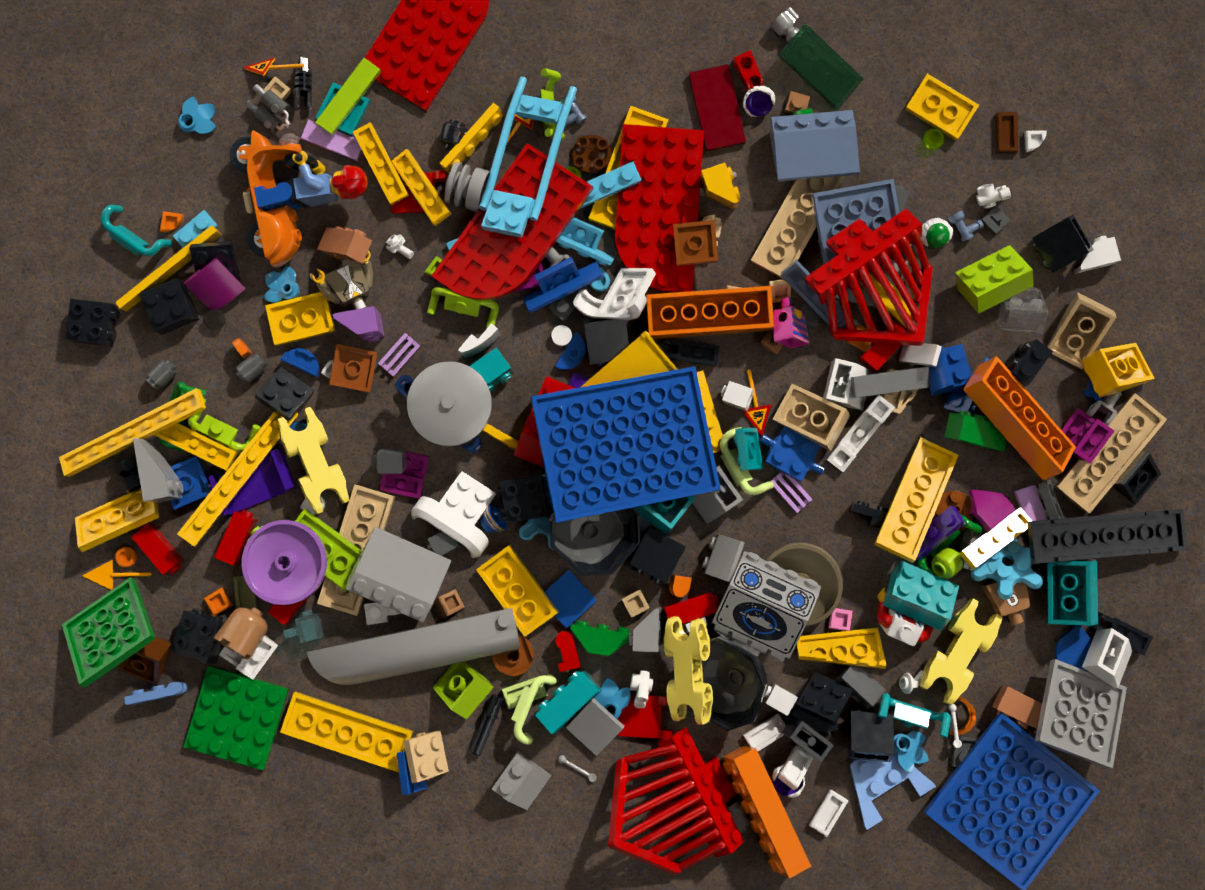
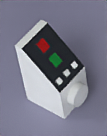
(1104, 254)

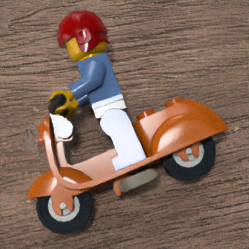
(276, 229)

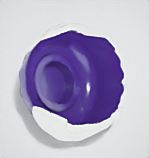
(759, 101)
(782, 788)

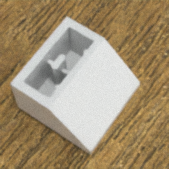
(838, 384)
(1108, 656)

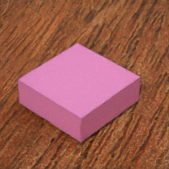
(840, 619)

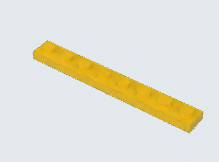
(123, 436)
(233, 480)

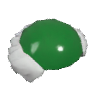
(936, 233)

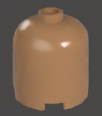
(243, 631)

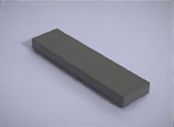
(890, 382)

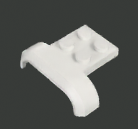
(624, 299)
(458, 512)

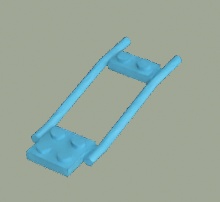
(507, 211)

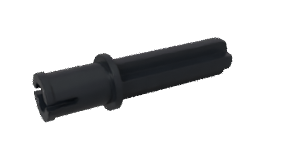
(486, 725)

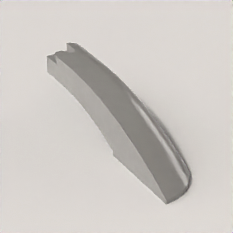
(417, 649)

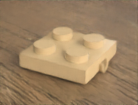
(426, 756)

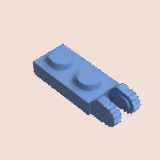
(157, 692)

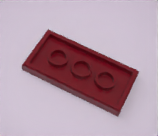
(717, 107)

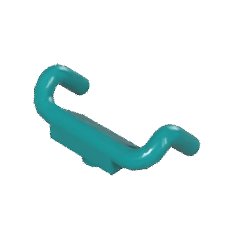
(127, 238)
(913, 715)

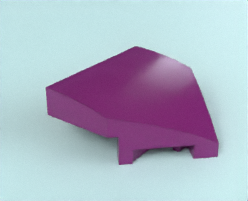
(989, 508)

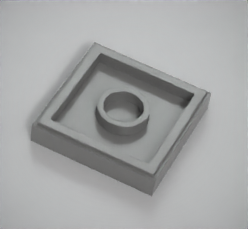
(595, 727)

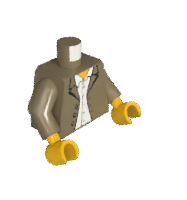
(347, 283)

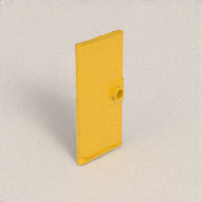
(637, 360)

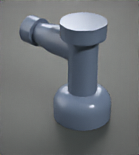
(576, 115)
(966, 232)

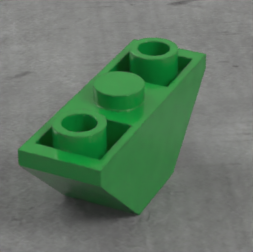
(600, 638)

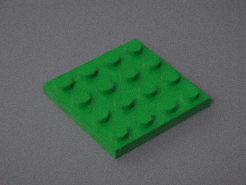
(108, 632)
(236, 717)

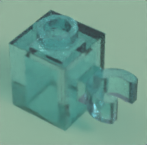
(307, 627)

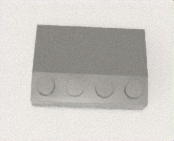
(398, 574)

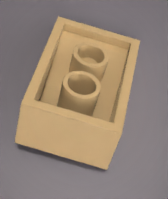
(1081, 330)
(812, 416)

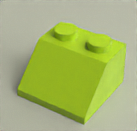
(462, 688)

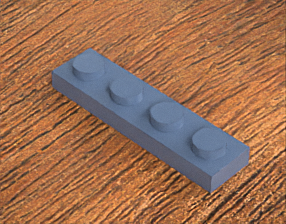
(795, 277)

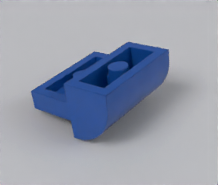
(951, 370)

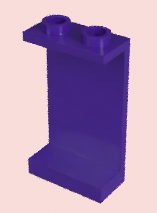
(268, 481)

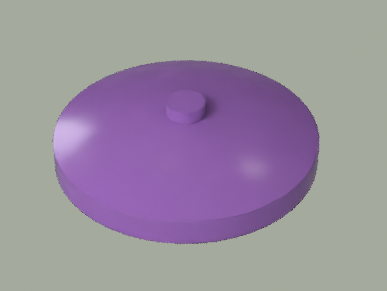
(284, 562)

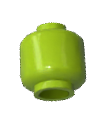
(947, 563)

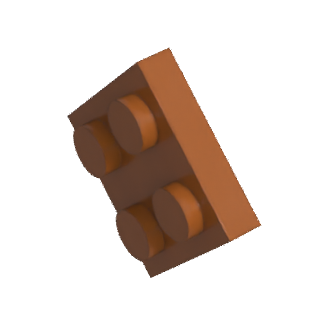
(695, 243)
(352, 368)

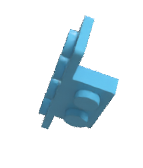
(585, 240)

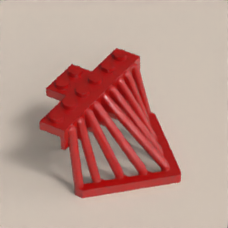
(863, 252)
(704, 790)

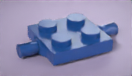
(792, 454)

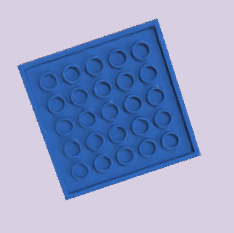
(1011, 801)

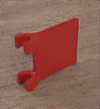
(410, 204)
(644, 721)

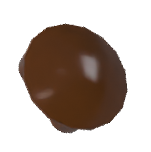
(591, 154)

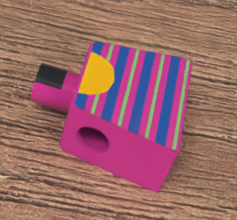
(790, 325)

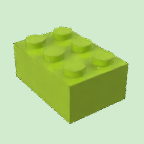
(994, 279)

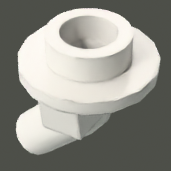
(395, 243)
(907, 682)

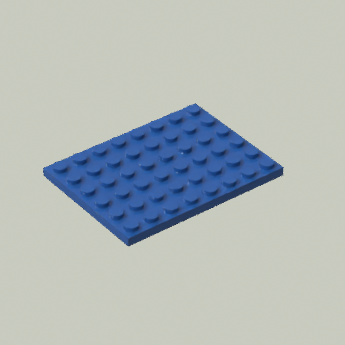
(625, 444)

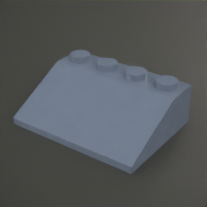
(814, 145)

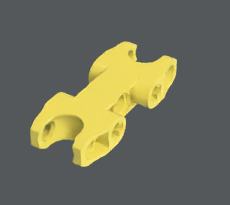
(307, 446)
(967, 639)
(688, 682)

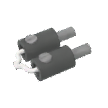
(274, 103)

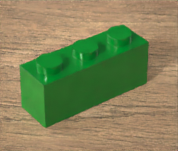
(974, 431)

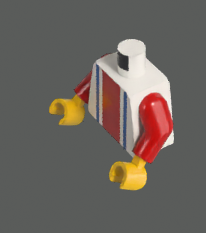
(901, 626)

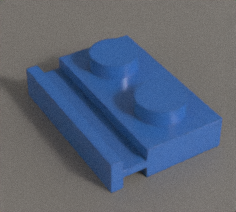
(407, 786)

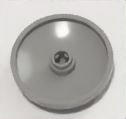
(449, 403)

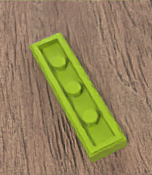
(348, 96)

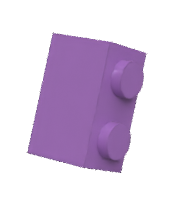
(362, 322)

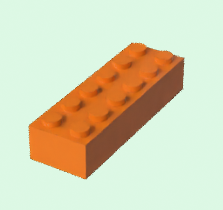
(710, 312)
(1019, 418)
(766, 812)

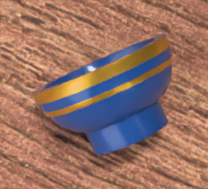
(493, 520)

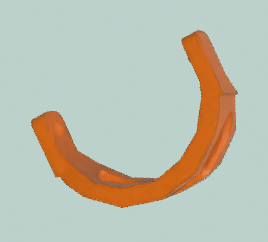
(971, 721)

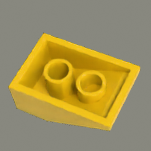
(1117, 369)

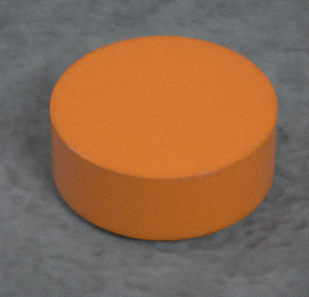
(126, 556)

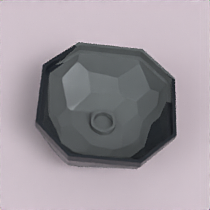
(596, 542)
(736, 684)

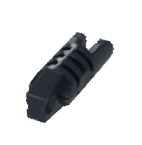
(302, 84)

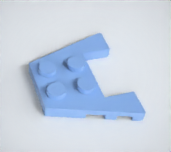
(876, 778)

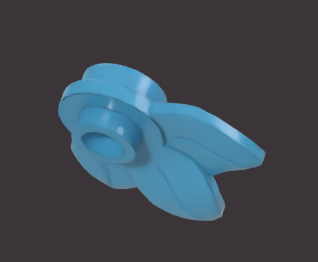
(200, 116)
(279, 284)
(613, 697)
(912, 751)

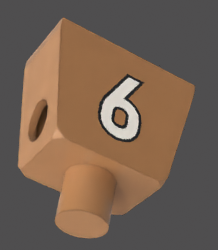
(1011, 606)

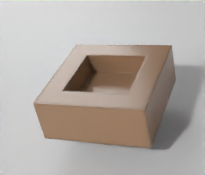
(796, 102)

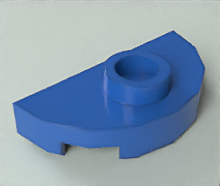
(573, 354)
(302, 360)

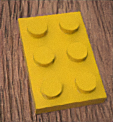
(941, 107)
(300, 318)

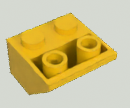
(718, 185)

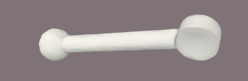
(956, 743)

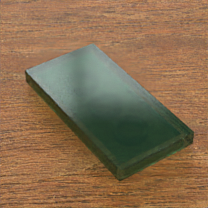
(820, 66)

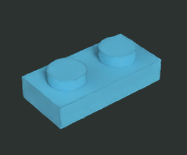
(194, 228)

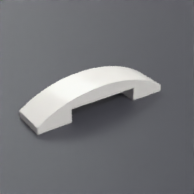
(860, 433)

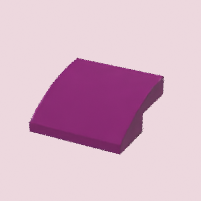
(214, 285)
(1087, 435)
(411, 481)

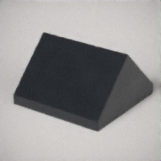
(1138, 477)

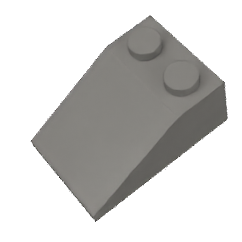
(156, 476)

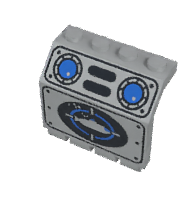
(766, 606)

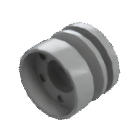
(462, 186)

